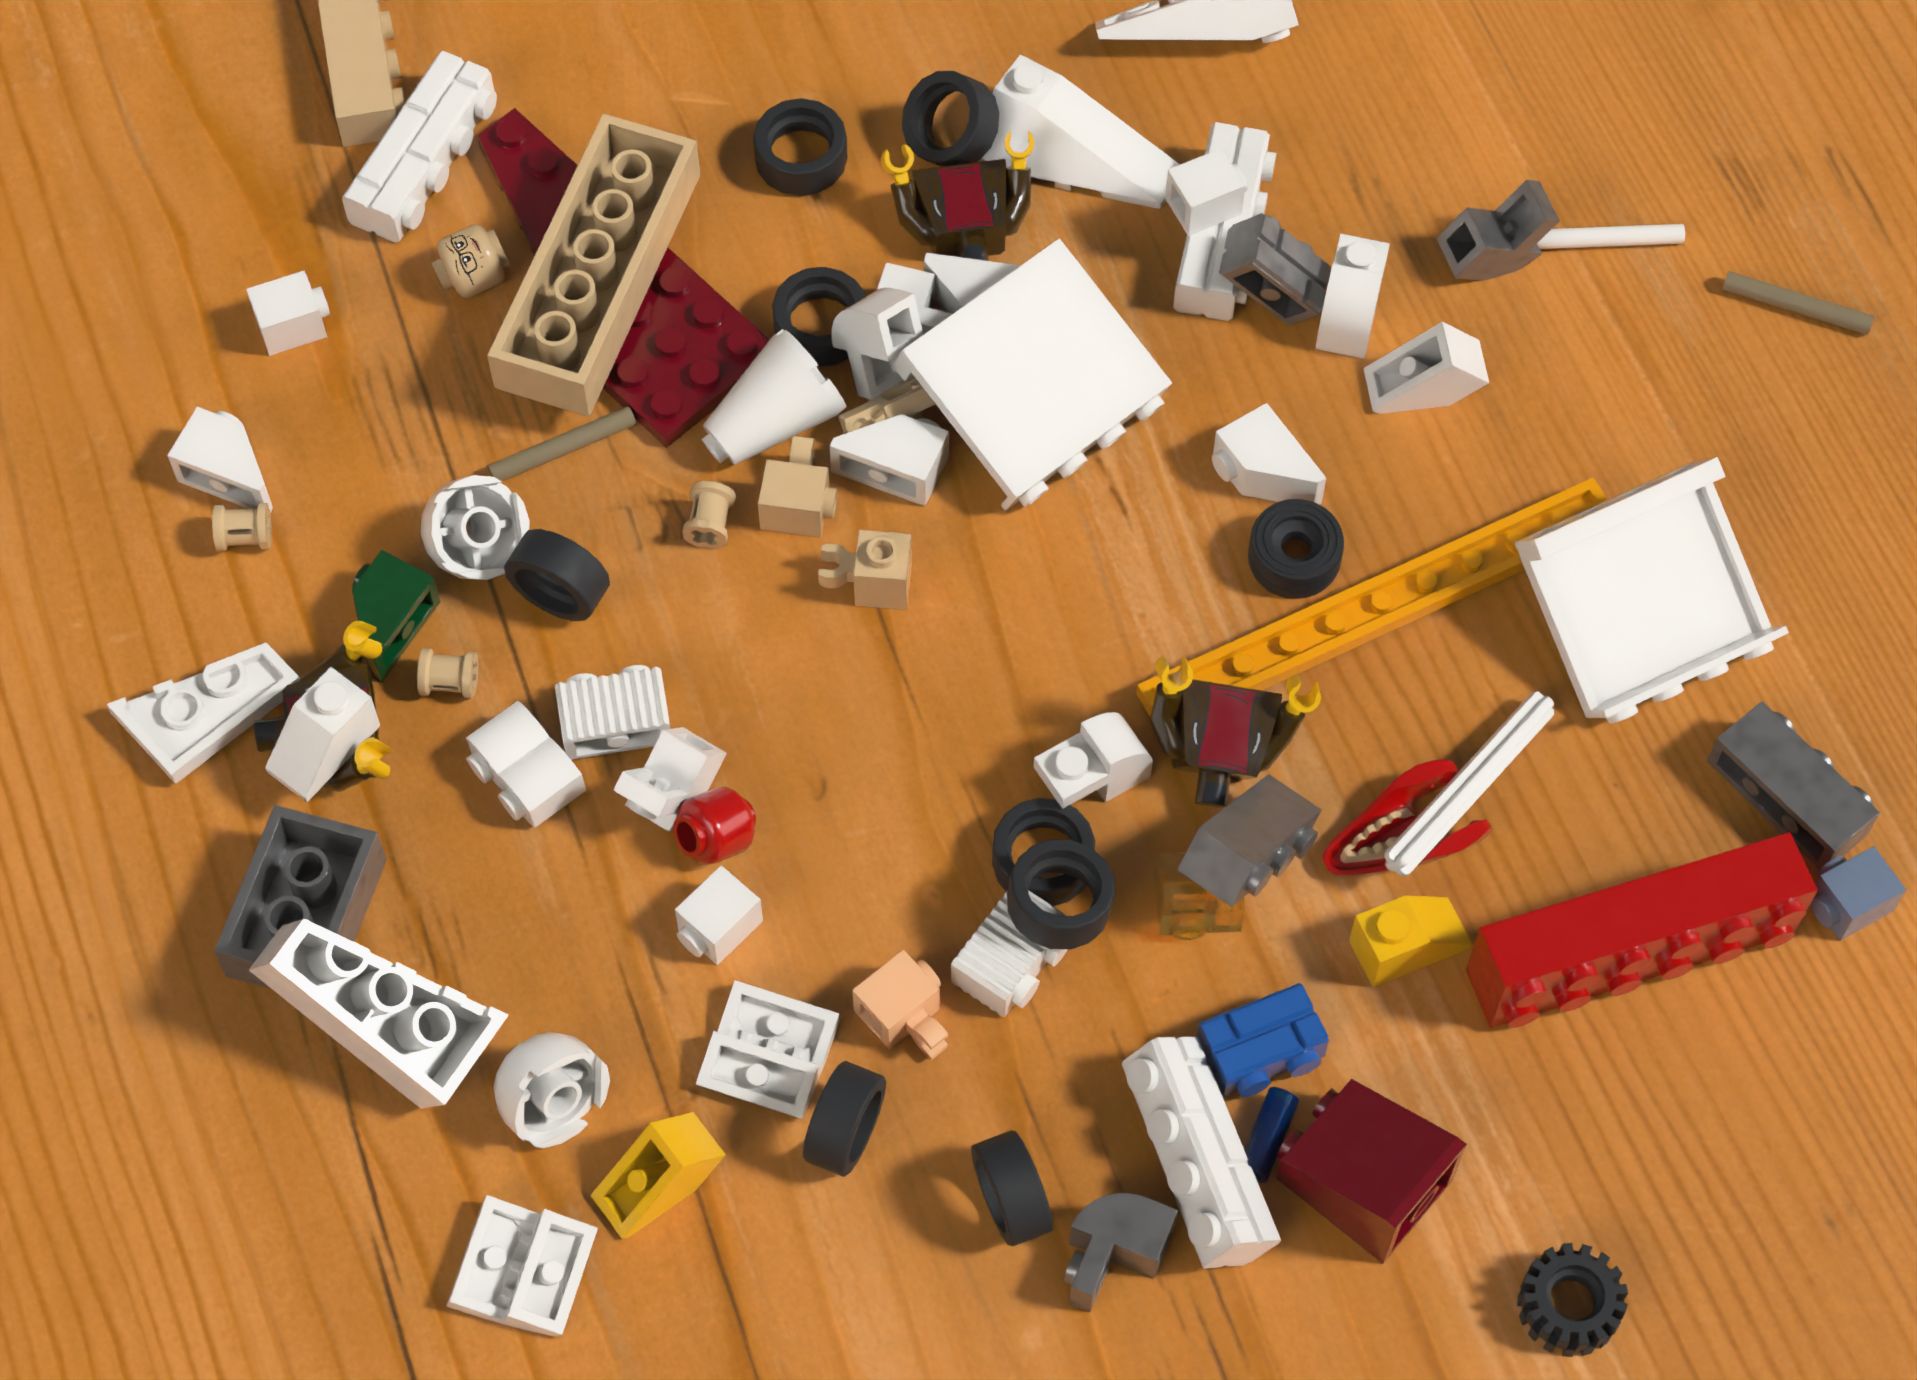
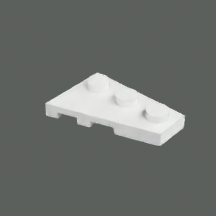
(200, 715)

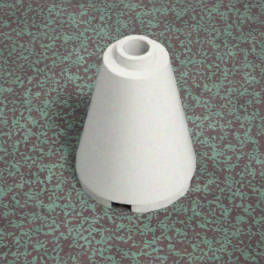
(771, 402)

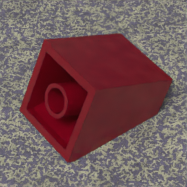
(1369, 1166)

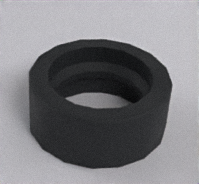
(922, 105)
(798, 116)
(809, 285)
(557, 575)
(1045, 814)
(1067, 858)
(844, 1118)
(1012, 1188)

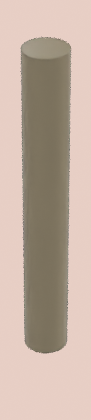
(1798, 302)
(562, 444)

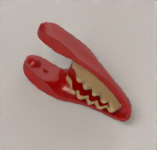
(1364, 841)

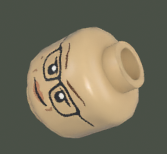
(471, 261)

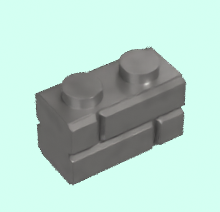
(1275, 269)

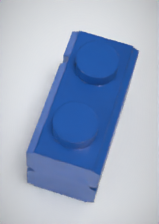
(1263, 1041)

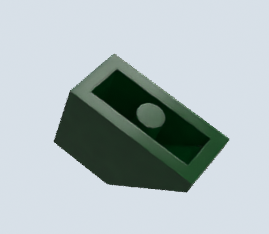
(396, 602)

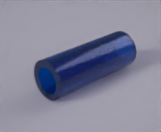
(1270, 1131)

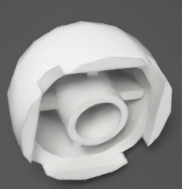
(473, 526)
(549, 1087)

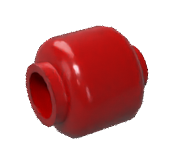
(714, 825)

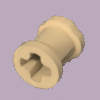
(708, 514)
(242, 527)
(447, 673)

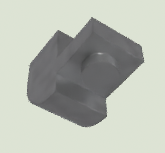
(1501, 241)
(1116, 1230)

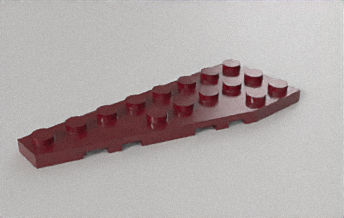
(685, 338)

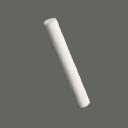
(1613, 236)

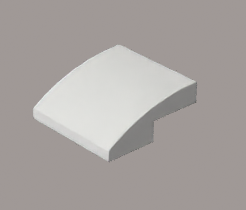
(769, 1049)
(522, 1267)

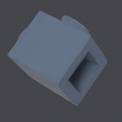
(1855, 892)

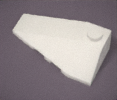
(1202, 21)

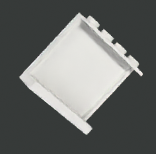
(1036, 373)
(1647, 592)

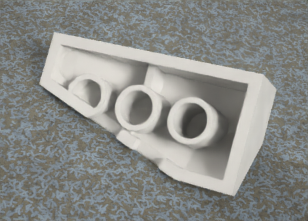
(1075, 138)

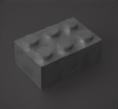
(300, 872)

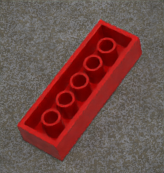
(1640, 931)

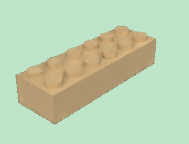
(594, 265)

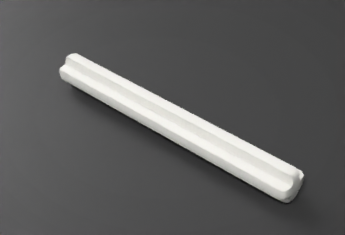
(1469, 784)

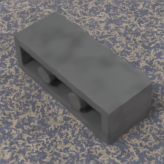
(1793, 785)
(1251, 841)

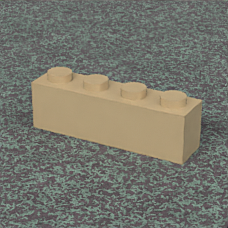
(361, 68)

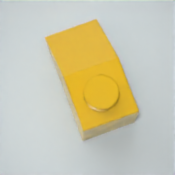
(1406, 936)
(657, 1172)

